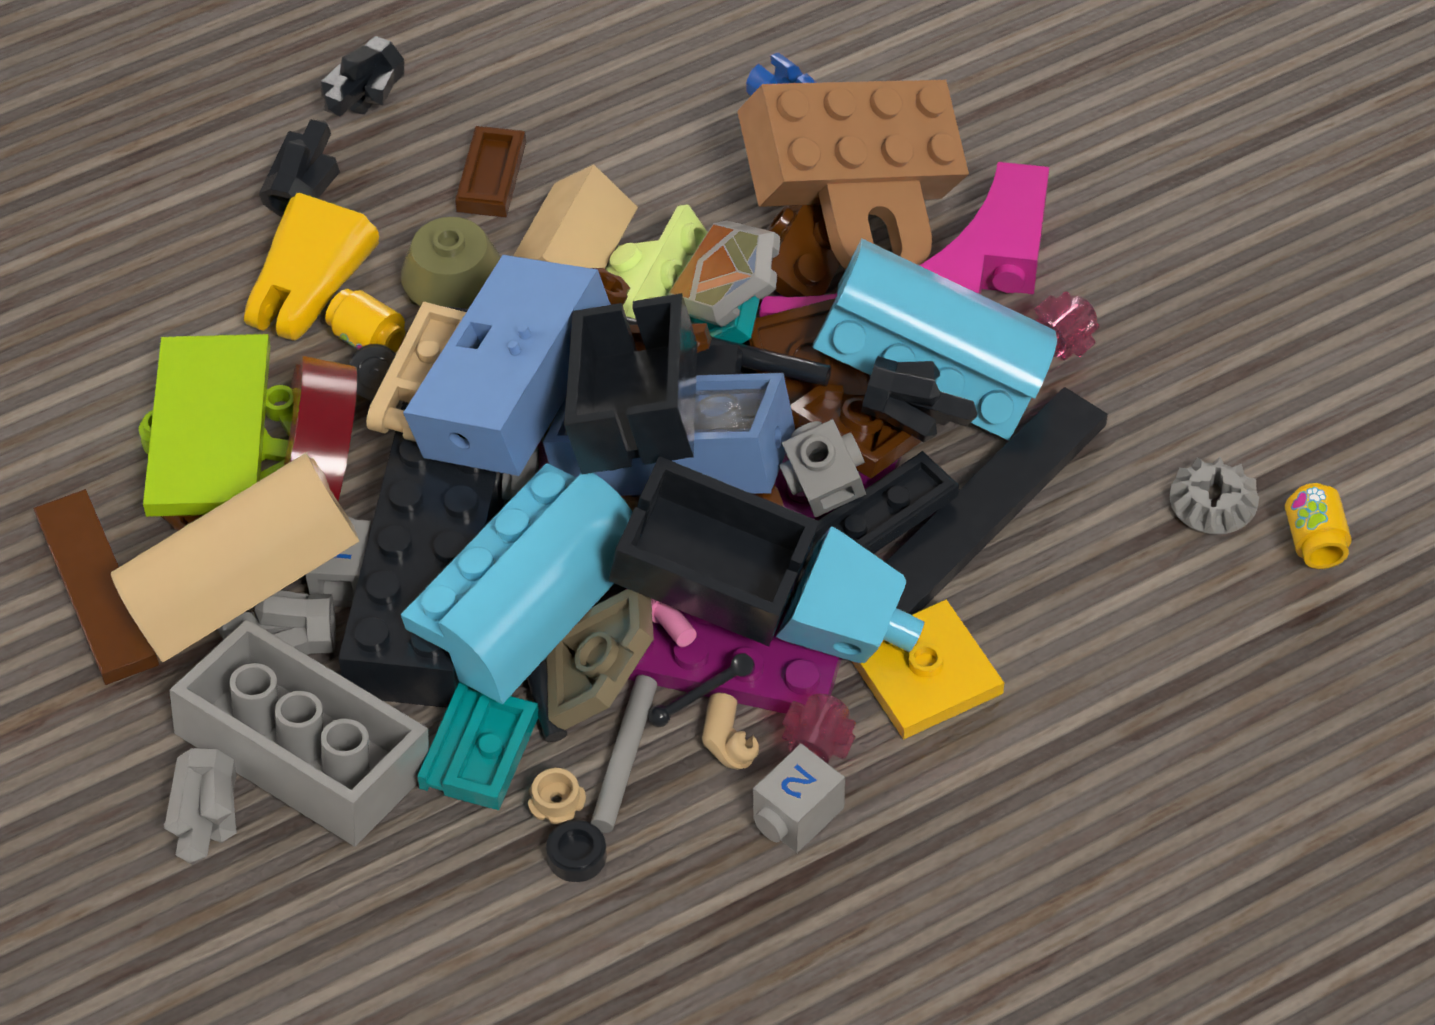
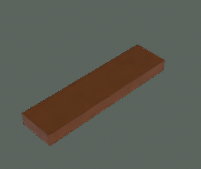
(85, 569)

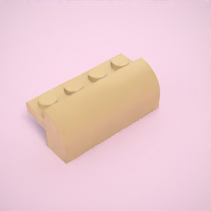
(234, 557)

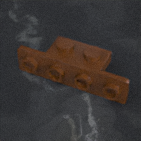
(805, 254)

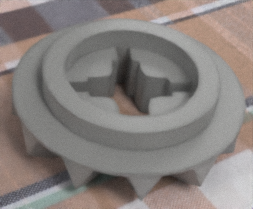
(1191, 497)

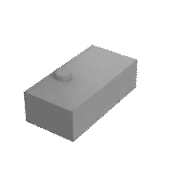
(300, 731)

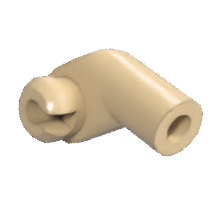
(722, 739)

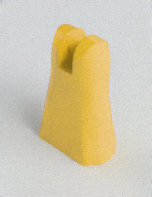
(307, 263)

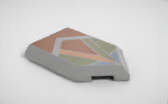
(727, 271)

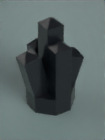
(362, 77)
(300, 167)
(911, 400)

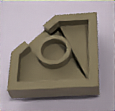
(598, 658)

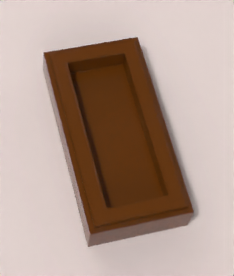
(490, 171)

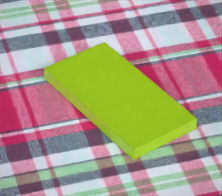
(206, 422)

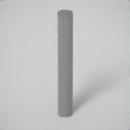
(624, 753)

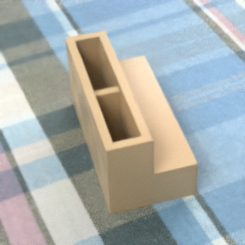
(579, 221)

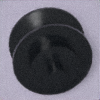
(371, 365)

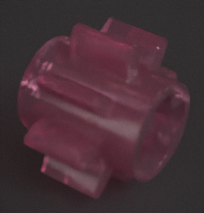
(1072, 320)
(820, 726)

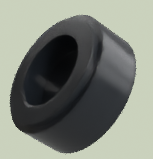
(576, 851)

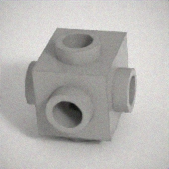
(823, 466)

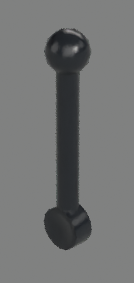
(741, 665)

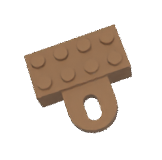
(857, 155)

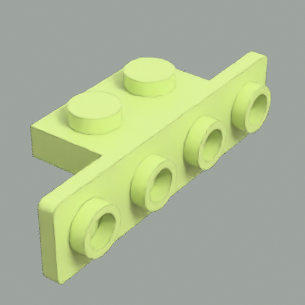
(655, 265)

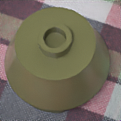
(448, 263)

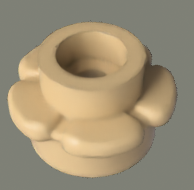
(555, 783)

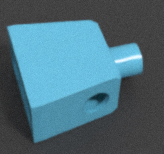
(848, 603)

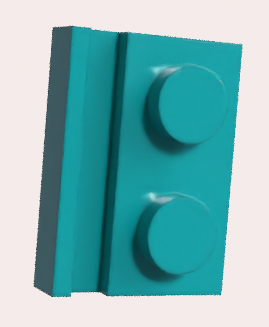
(478, 747)

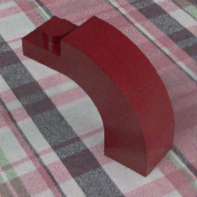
(323, 416)

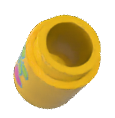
(364, 320)
(1318, 525)

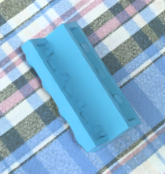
(916, 315)
(523, 580)

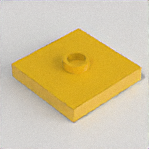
(936, 678)

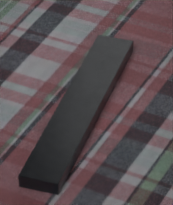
(994, 496)

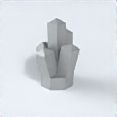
(296, 618)
(201, 802)

